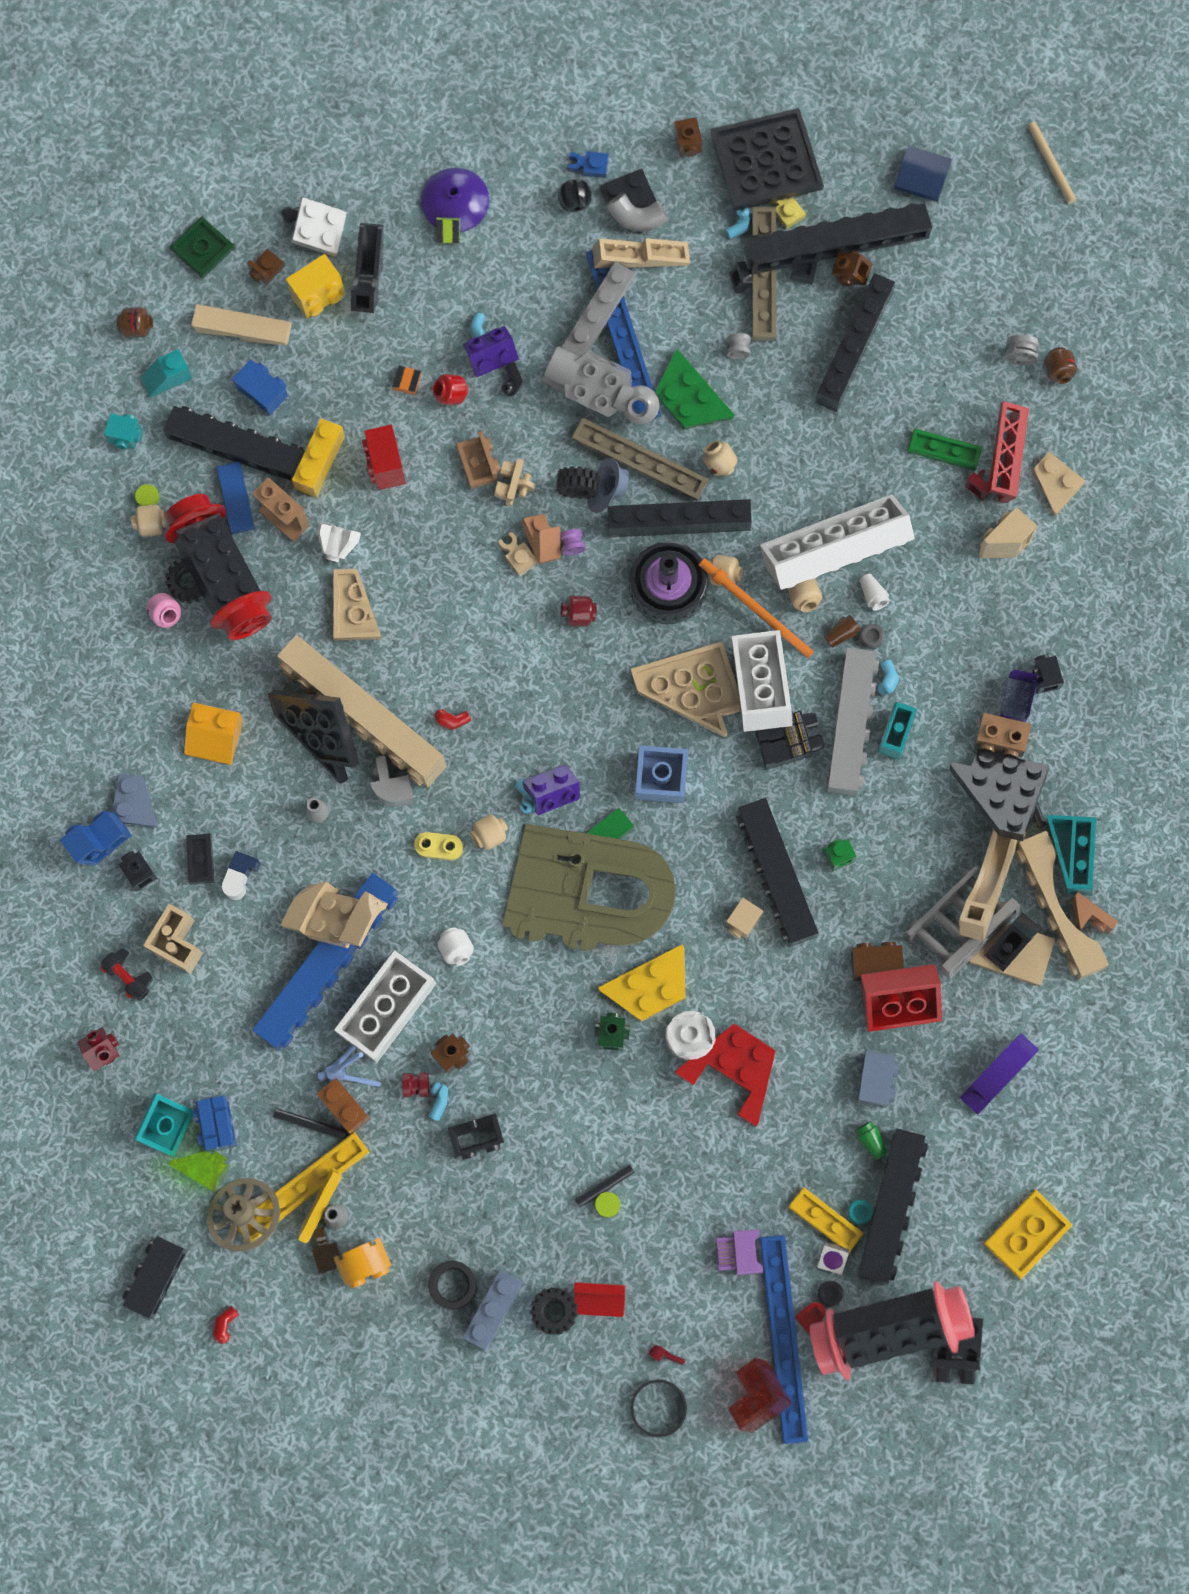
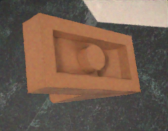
(542, 538)
(1087, 910)

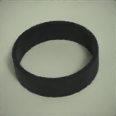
(683, 1398)

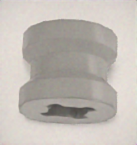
(738, 346)

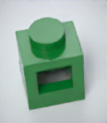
(839, 854)

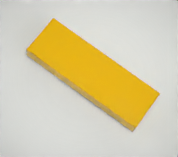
(319, 1205)
(825, 1220)

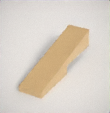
(640, 254)
(237, 324)

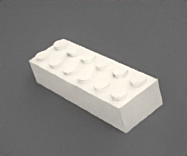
(837, 541)

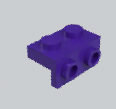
(491, 351)
(552, 789)

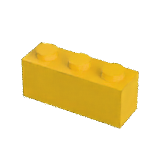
(318, 457)

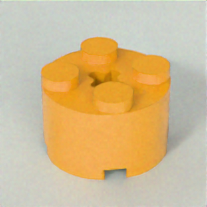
(363, 1262)

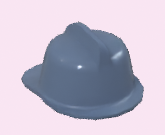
(612, 485)

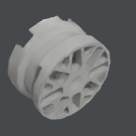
(1022, 350)

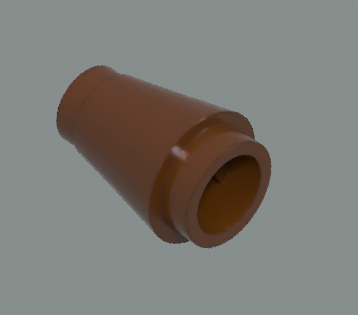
(842, 631)

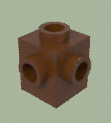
(851, 269)
(444, 1046)

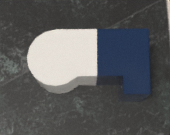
(237, 875)

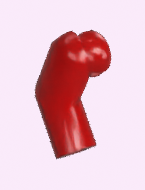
(451, 721)

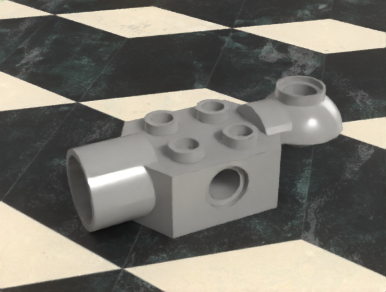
(601, 385)

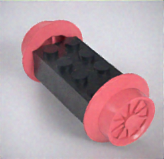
(891, 1329)

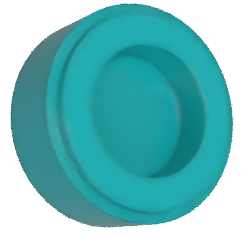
(860, 1212)

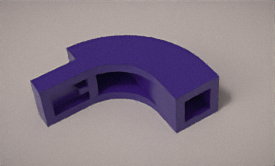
(999, 1073)

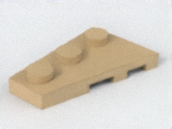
(352, 608)

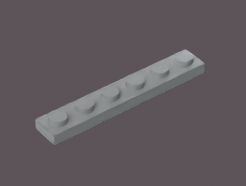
(596, 314)

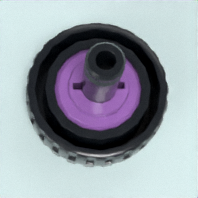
(668, 582)

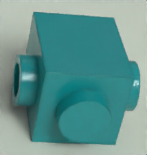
(123, 431)

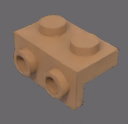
(478, 461)

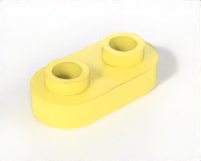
(438, 845)

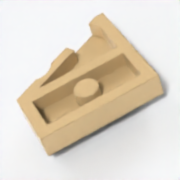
(1057, 481)

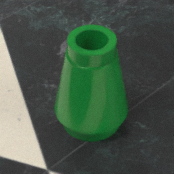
(871, 1139)

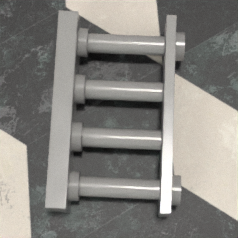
(970, 947)

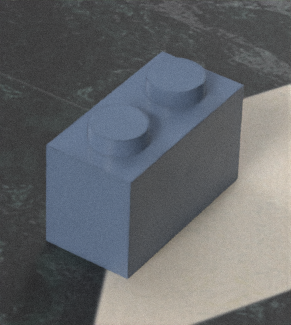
(877, 1079)

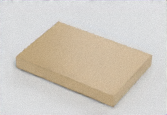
(1028, 965)

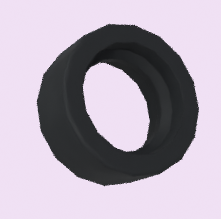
(433, 1285)

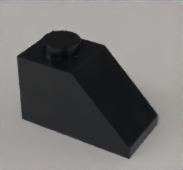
(1012, 941)

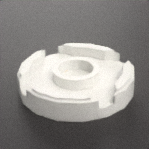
(690, 1035)

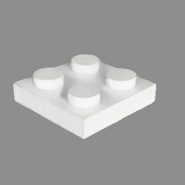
(318, 227)

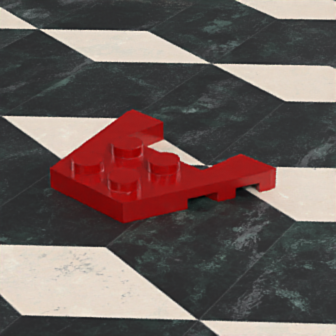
(741, 1060)

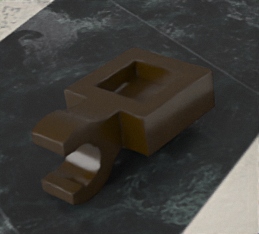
(325, 1253)

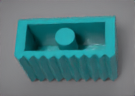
(897, 730)

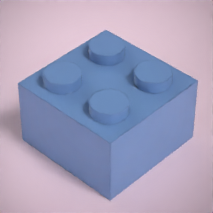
(661, 774)

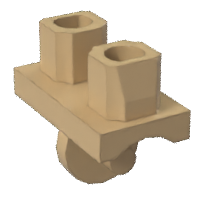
(513, 471)

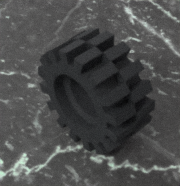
(577, 482)
(174, 587)
(538, 1311)

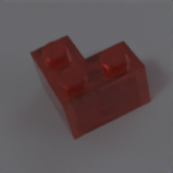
(764, 1397)

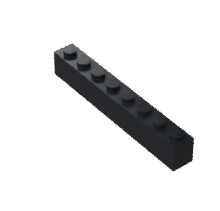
(827, 238)

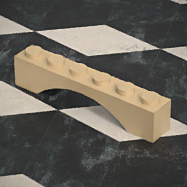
(987, 889)
(1082, 952)

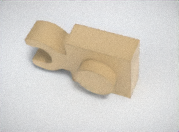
(519, 556)

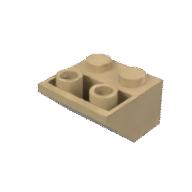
(1009, 537)

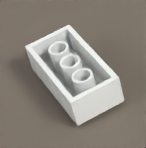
(762, 681)
(385, 1006)

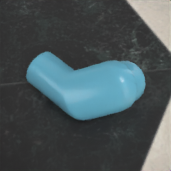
(476, 325)
(527, 803)

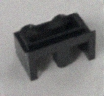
(472, 1126)

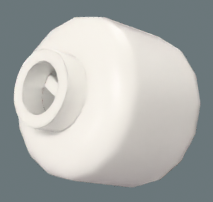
(455, 946)

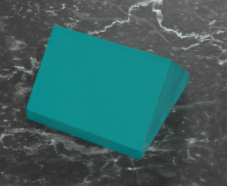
(163, 1125)

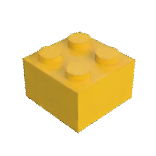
(315, 286)

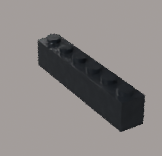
(855, 342)
(233, 443)
(679, 518)
(777, 871)
(891, 1207)

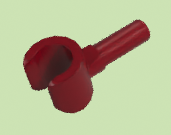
(657, 1352)

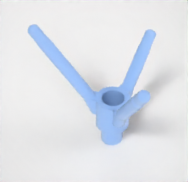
(337, 1070)

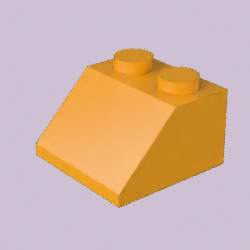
(212, 733)

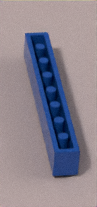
(315, 976)

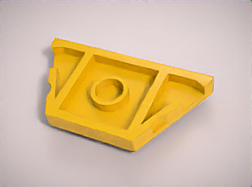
(650, 986)

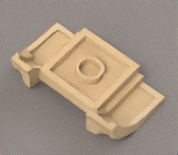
(331, 916)

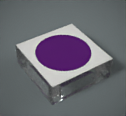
(833, 1258)

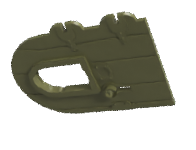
(554, 894)

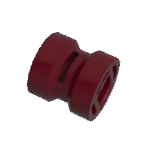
(415, 1084)

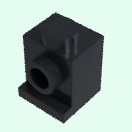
(1048, 673)
(141, 877)

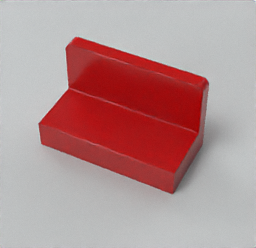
(600, 1299)

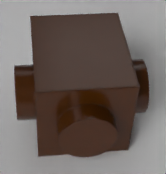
(688, 137)

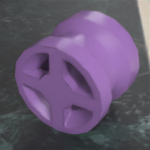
(572, 542)

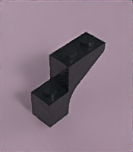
(368, 268)

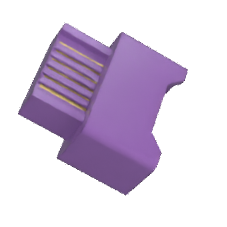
(739, 1253)

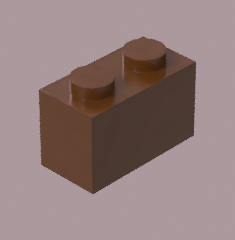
(876, 959)

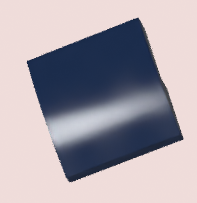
(922, 173)

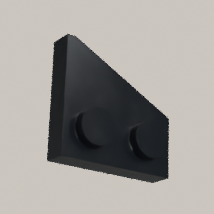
(633, 185)

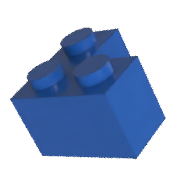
(99, 839)

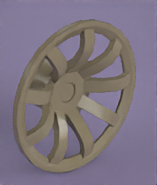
(241, 1212)

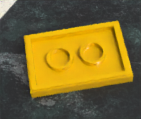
(1027, 1234)

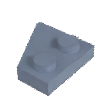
(133, 802)

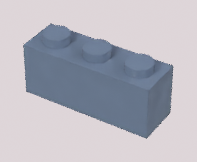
(493, 1310)

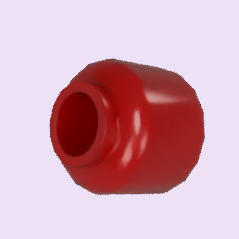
(450, 389)

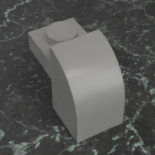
(393, 791)

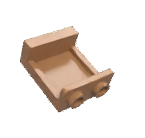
(281, 510)

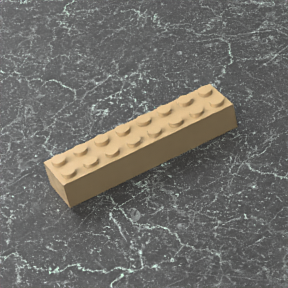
(363, 712)

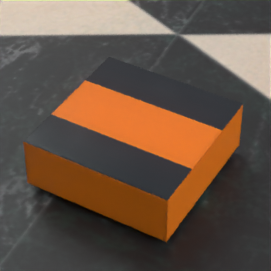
(407, 380)

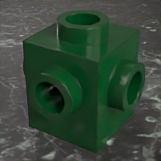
(612, 1041)

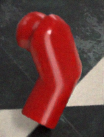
(221, 1325)

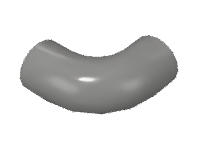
(636, 218)

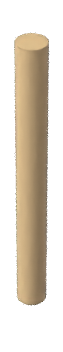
(1051, 162)

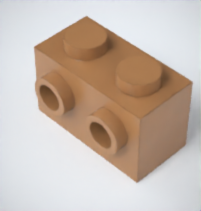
(1002, 735)

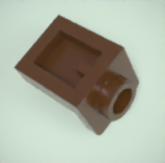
(265, 267)

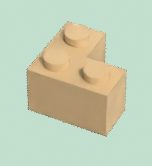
(168, 942)

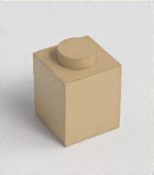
(743, 919)

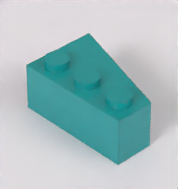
(1075, 849)

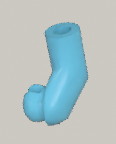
(742, 224)
(890, 680)
(440, 1103)

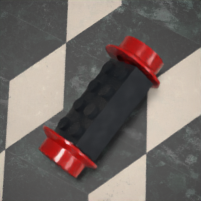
(217, 567)

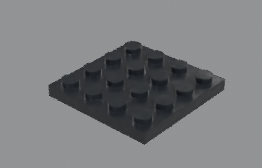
(767, 159)

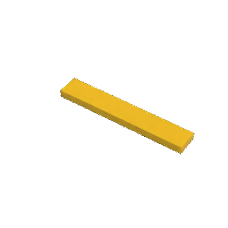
(311, 1180)

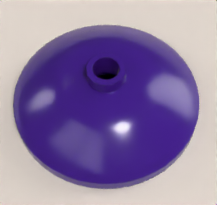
(468, 204)

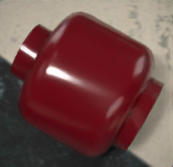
(579, 611)

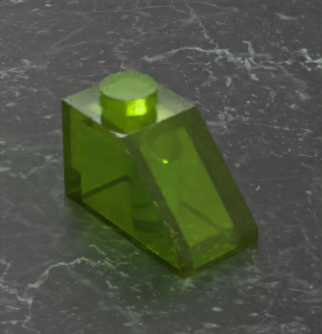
(203, 1168)

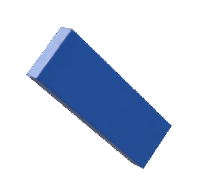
(236, 498)

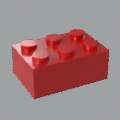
(901, 998)

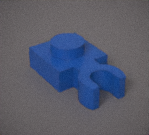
(593, 164)

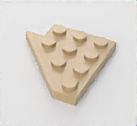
(671, 686)

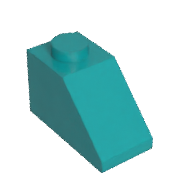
(166, 373)

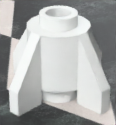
(336, 541)

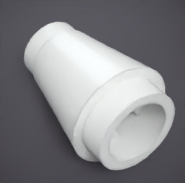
(874, 593)

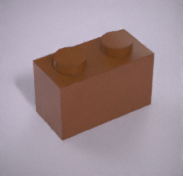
(343, 1106)

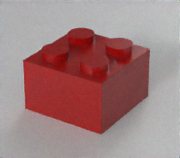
(383, 457)

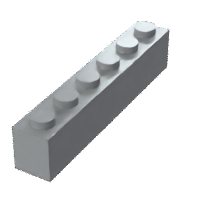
(851, 722)

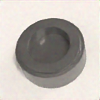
(872, 636)

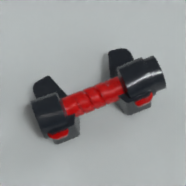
(135, 987)

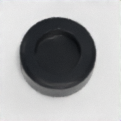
(830, 1293)

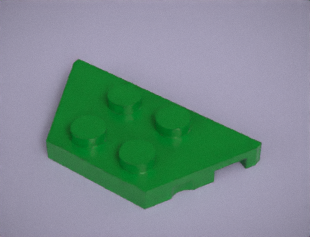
(689, 395)

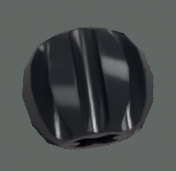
(574, 195)

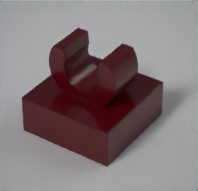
(978, 485)

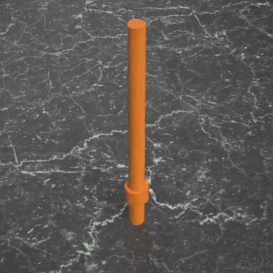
(720, 577)

